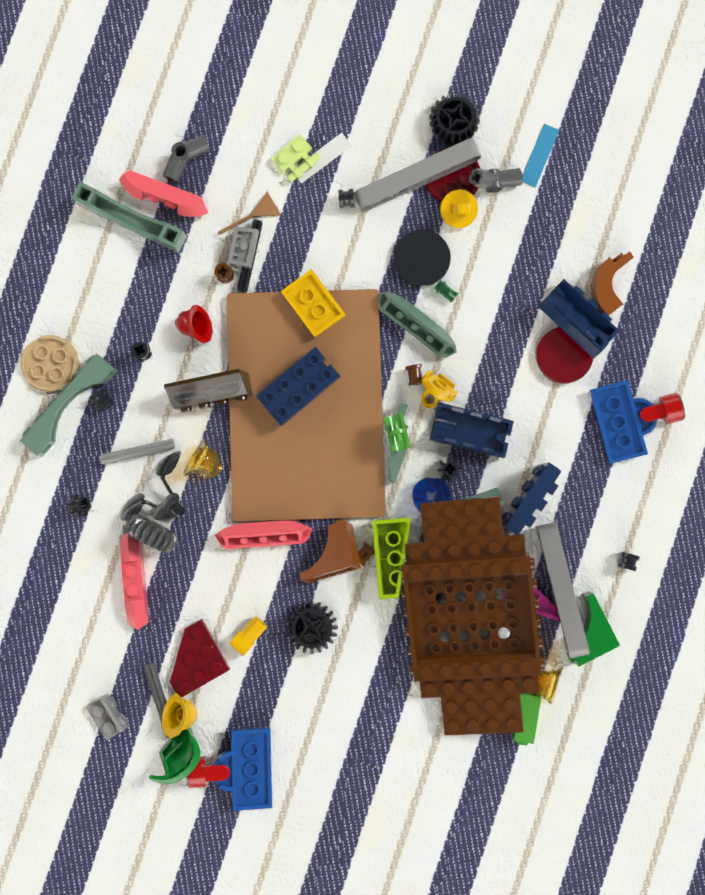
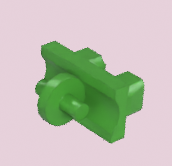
(397, 432)

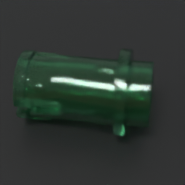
(446, 291)

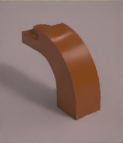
(601, 286)

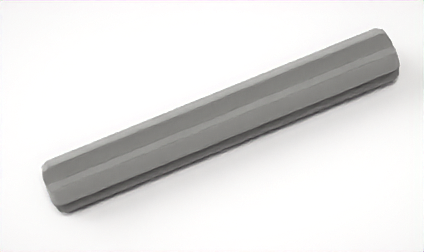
(137, 451)

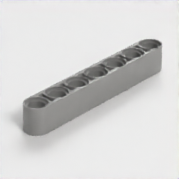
(417, 175)
(562, 590)

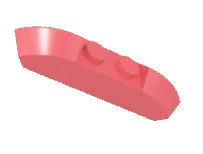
(172, 197)
(263, 534)
(134, 581)

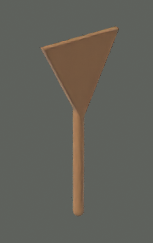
(264, 208)

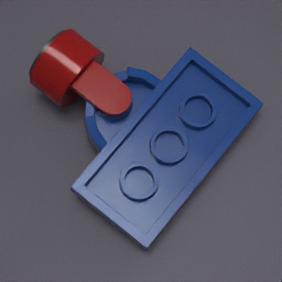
(626, 419)
(241, 770)

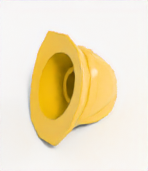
(178, 715)

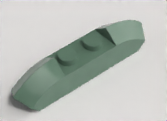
(417, 324)

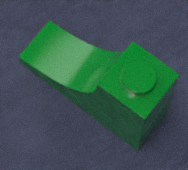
(597, 632)

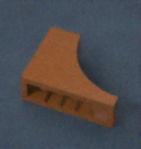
(339, 555)

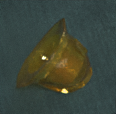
(204, 462)
(548, 684)

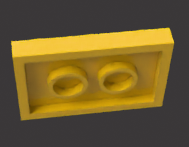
(313, 303)

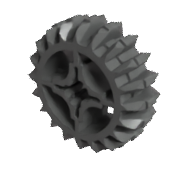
(151, 533)

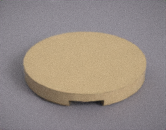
(49, 363)

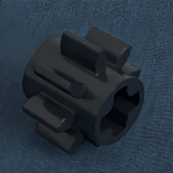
(445, 473)
(78, 505)

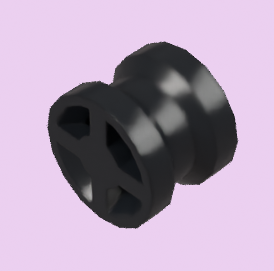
(346, 198)
(102, 400)
(628, 561)

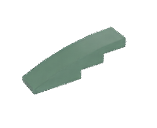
(397, 457)

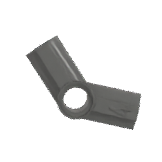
(176, 164)
(496, 180)

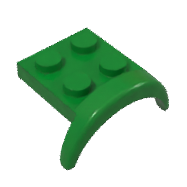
(178, 758)

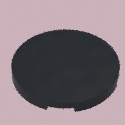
(422, 258)

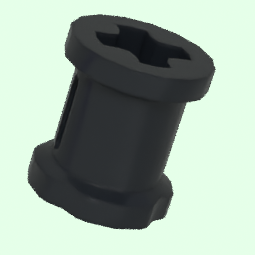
(140, 345)

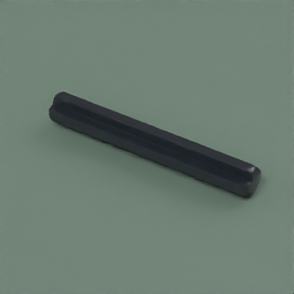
(245, 274)

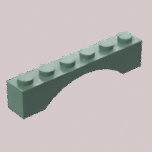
(148, 227)
(43, 433)

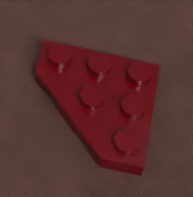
(197, 660)

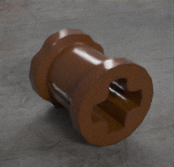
(228, 276)
(414, 374)
(365, 553)

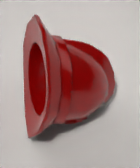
(195, 324)

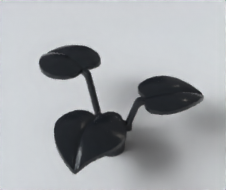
(169, 506)

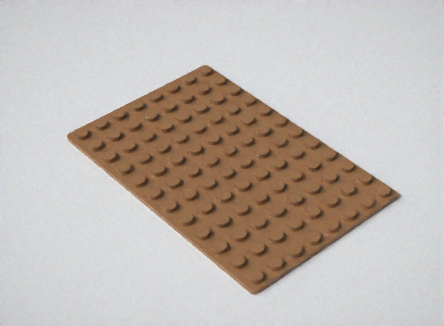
(333, 450)

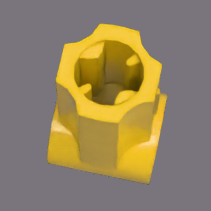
(245, 639)

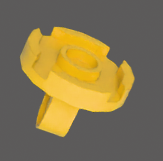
(458, 208)
(438, 386)

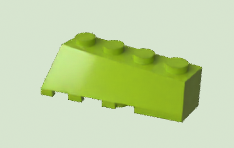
(390, 553)

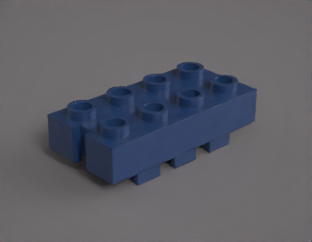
(579, 318)
(298, 386)
(471, 430)
(531, 498)

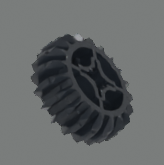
(438, 111)
(317, 635)

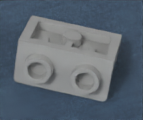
(242, 247)
(107, 716)

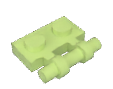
(292, 154)

